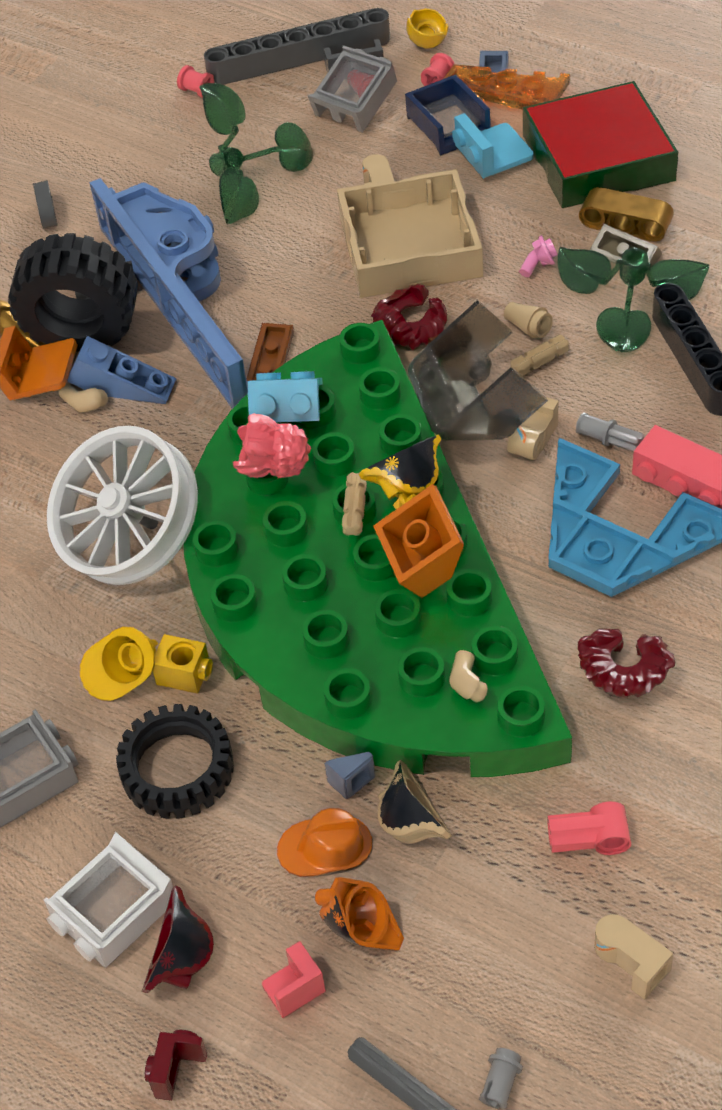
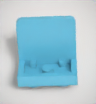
(490, 149)
(285, 398)

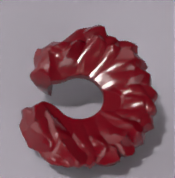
(411, 333)
(619, 680)

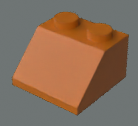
(421, 542)

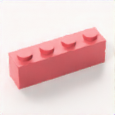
(679, 466)

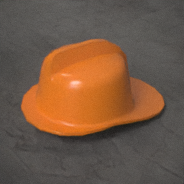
(324, 844)

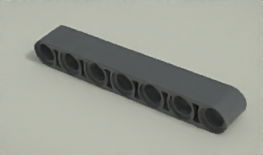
(296, 46)

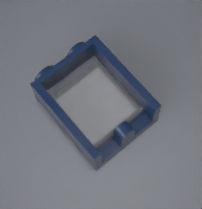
(436, 106)

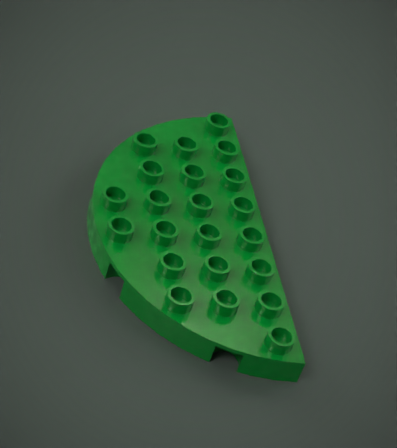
(321, 611)

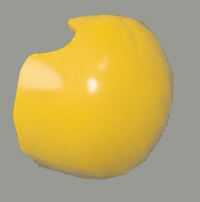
(426, 28)

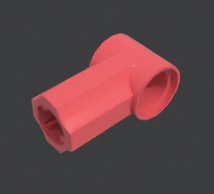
(600, 829)

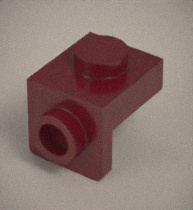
(163, 1067)

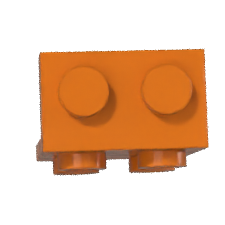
(33, 370)

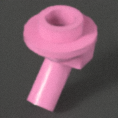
(543, 252)

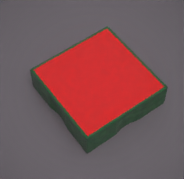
(599, 141)

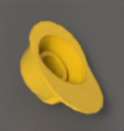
(117, 663)

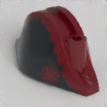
(182, 945)

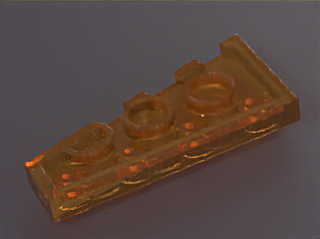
(509, 87)

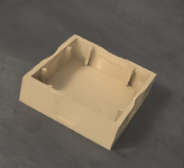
(409, 233)

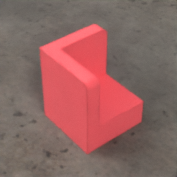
(295, 983)

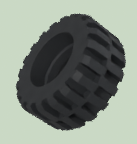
(76, 266)

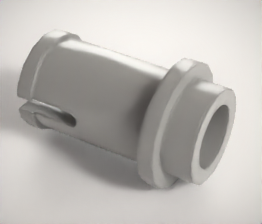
(500, 1079)

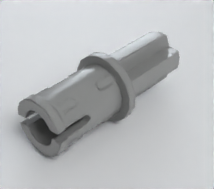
(608, 432)

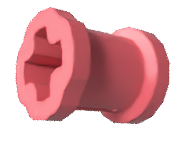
(439, 67)
(191, 80)

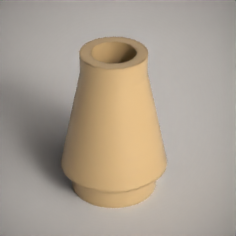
(530, 319)

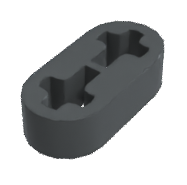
(45, 204)

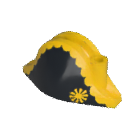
(407, 470)

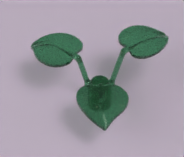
(239, 193)
(619, 328)

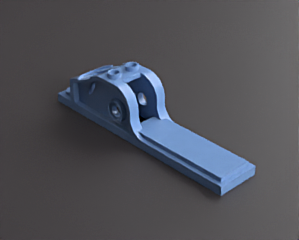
(142, 235)

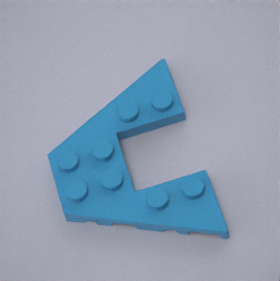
(608, 554)

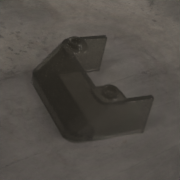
(452, 367)

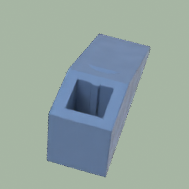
(119, 374)

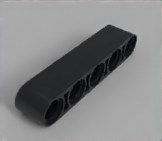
(690, 343)

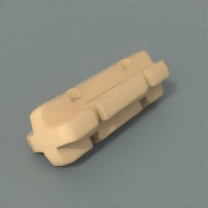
(540, 355)
(354, 505)

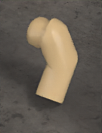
(83, 400)
(464, 680)

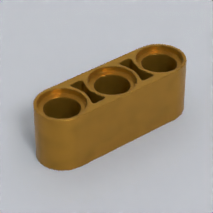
(627, 212)

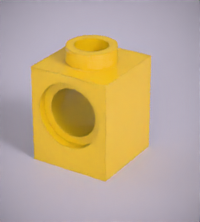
(170, 661)

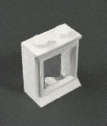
(110, 902)

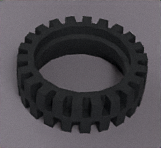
(186, 796)

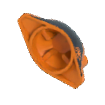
(359, 914)

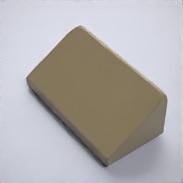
(614, 242)

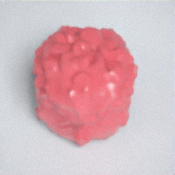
(271, 448)

